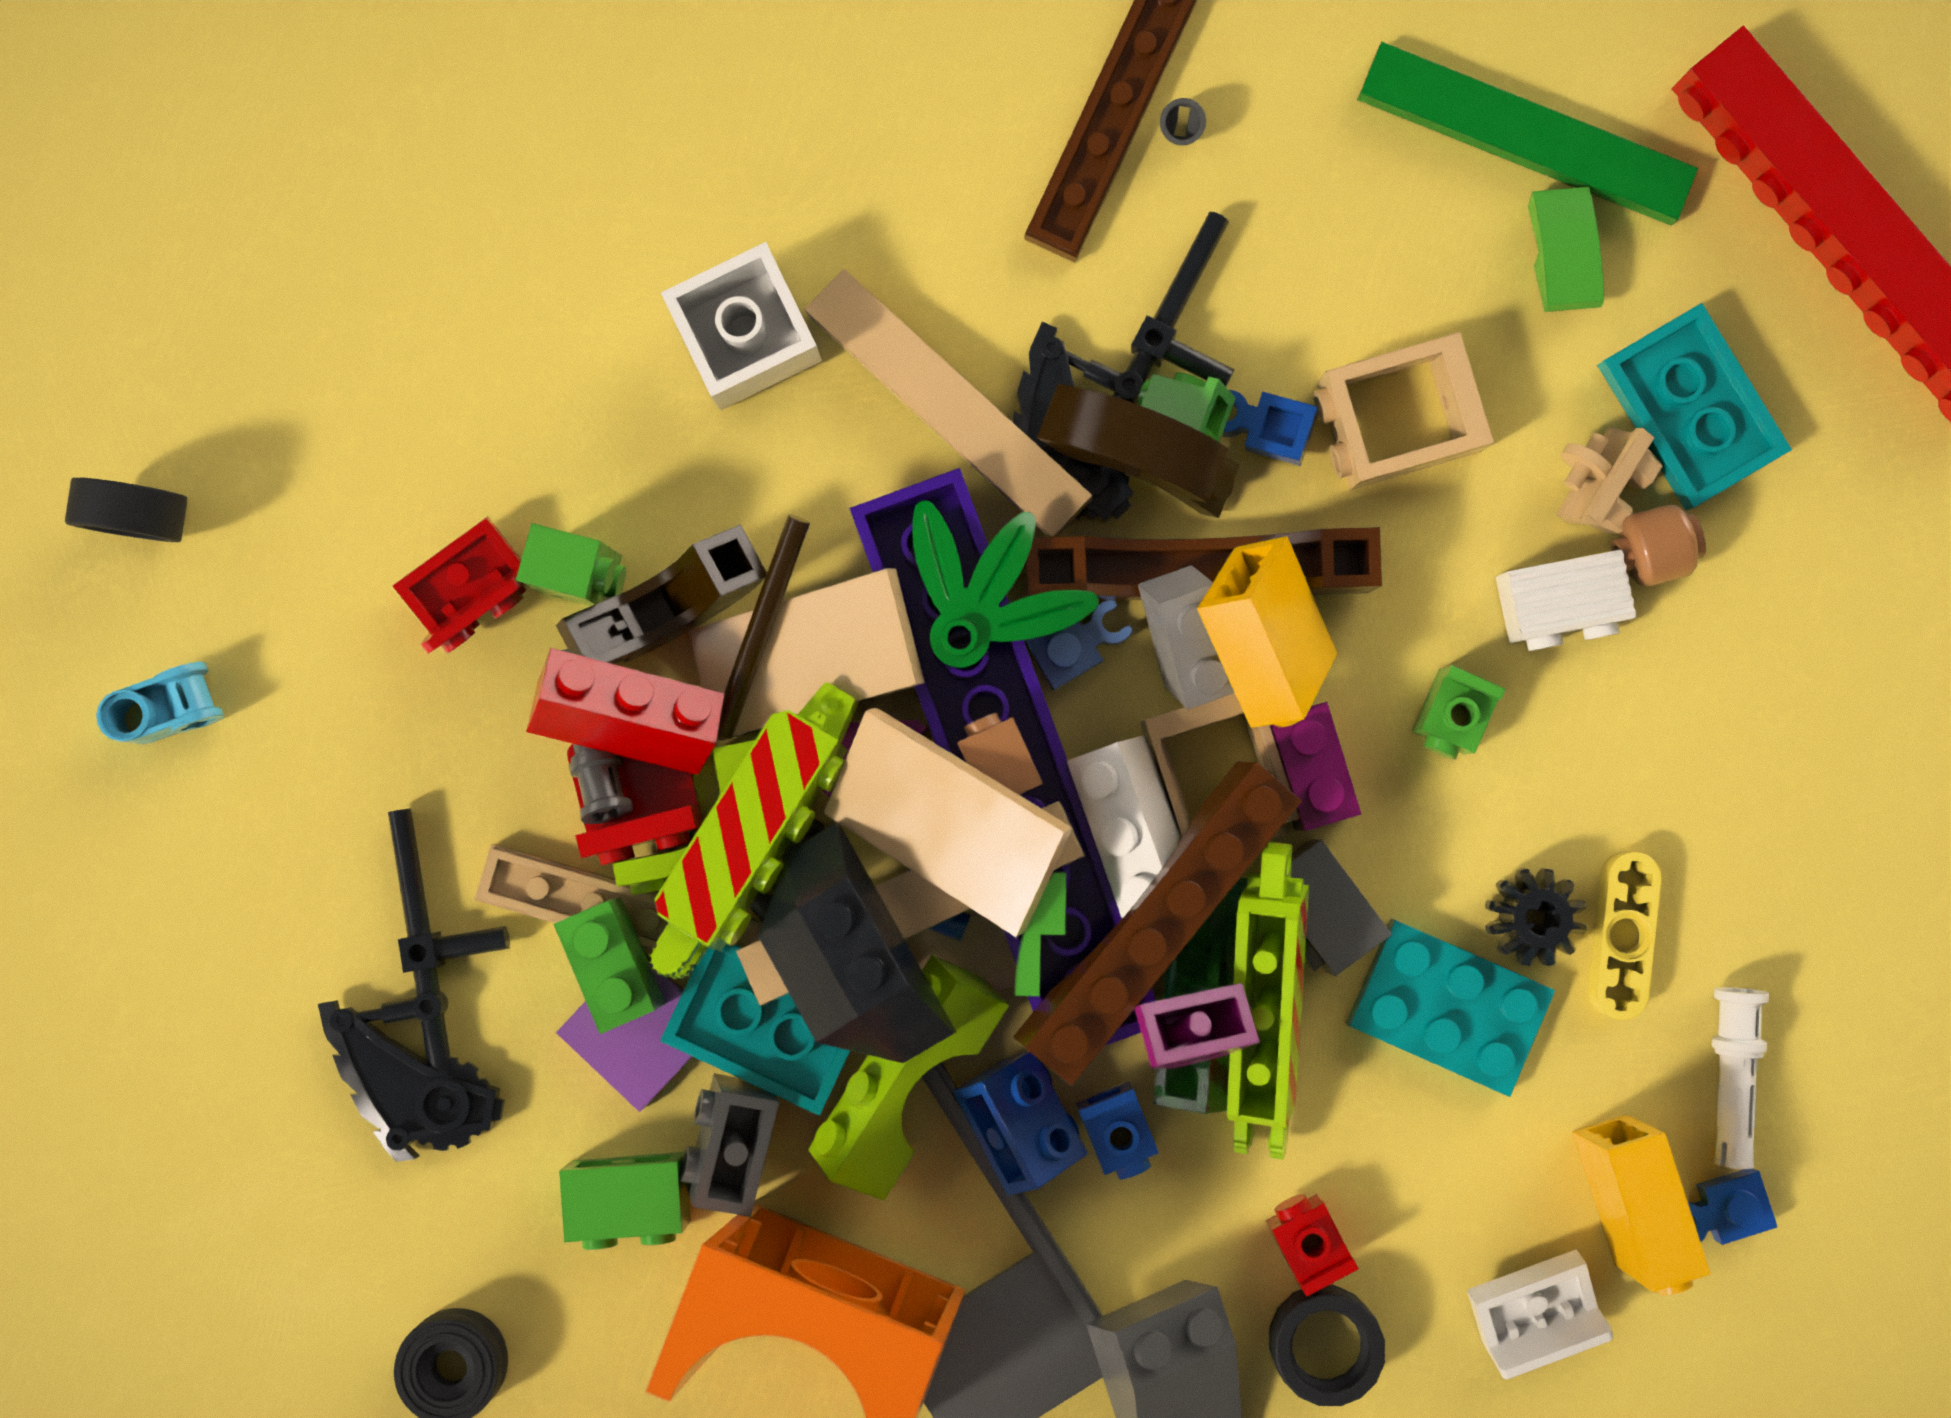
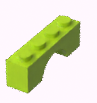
(864, 1135)

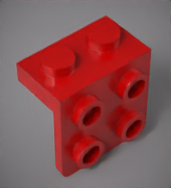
(463, 584)
(663, 812)

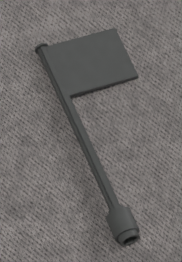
(1023, 1333)

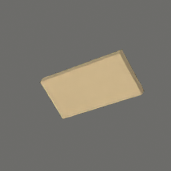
(835, 635)
(947, 821)

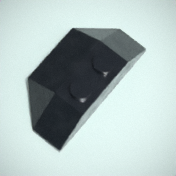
(848, 956)

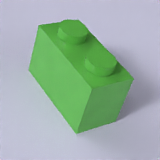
(570, 566)
(610, 964)
(624, 1200)

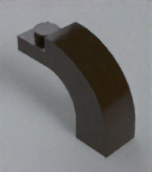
(1141, 444)
(678, 599)

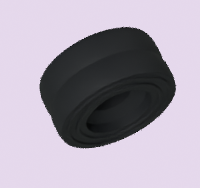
(416, 1370)

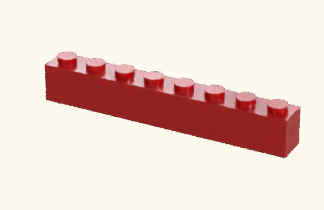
(1827, 202)

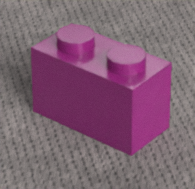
(1316, 769)

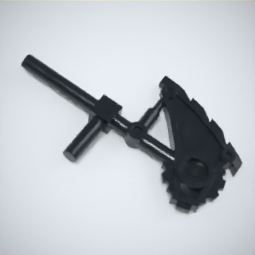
(1150, 347)
(395, 1087)

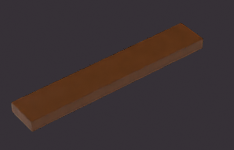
(1108, 125)

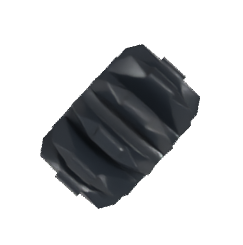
(1540, 895)

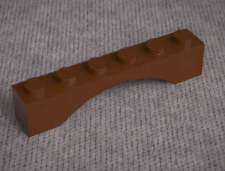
(1113, 567)
(1112, 980)

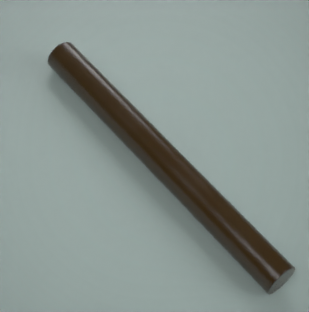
(761, 623)

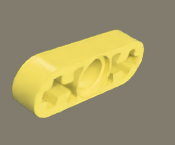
(1646, 922)

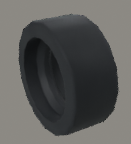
(125, 509)
(1358, 1378)

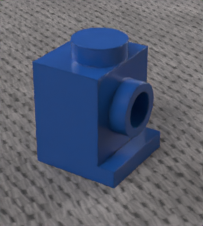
(1118, 1109)

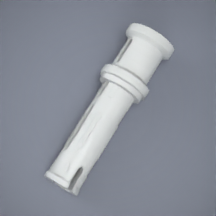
(1739, 1049)

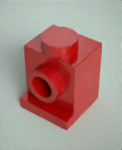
(1321, 1265)

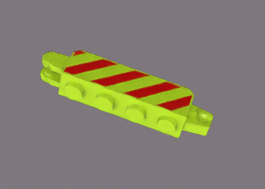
(750, 829)
(1271, 969)

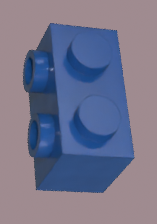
(1021, 1123)

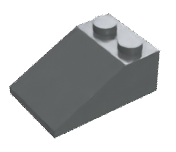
(1169, 1355)

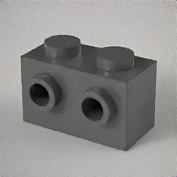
(730, 1146)

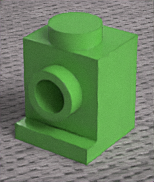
(1190, 401)
(1435, 722)

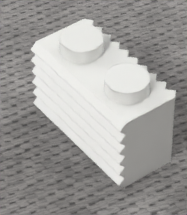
(1566, 597)

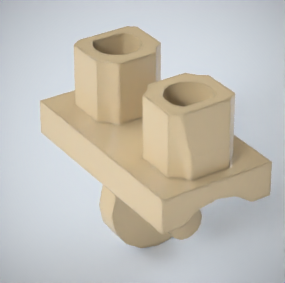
(1601, 474)

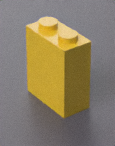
(1268, 632)
(1642, 1204)

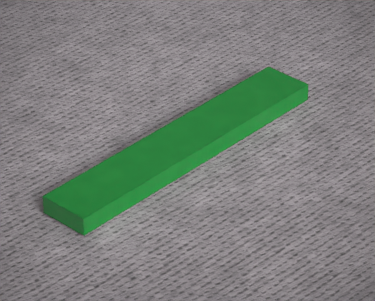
(1527, 134)

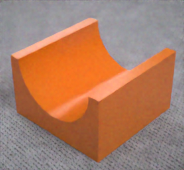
(806, 1285)

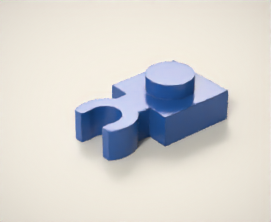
(1275, 427)
(1732, 1207)

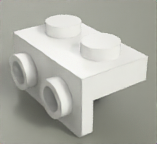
(1539, 1314)

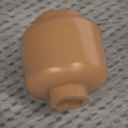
(1660, 544)

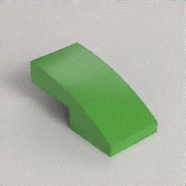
(1568, 249)
(1047, 920)

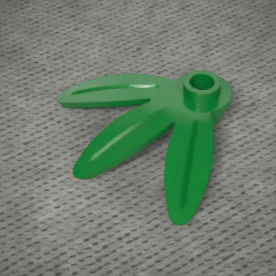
(992, 579)

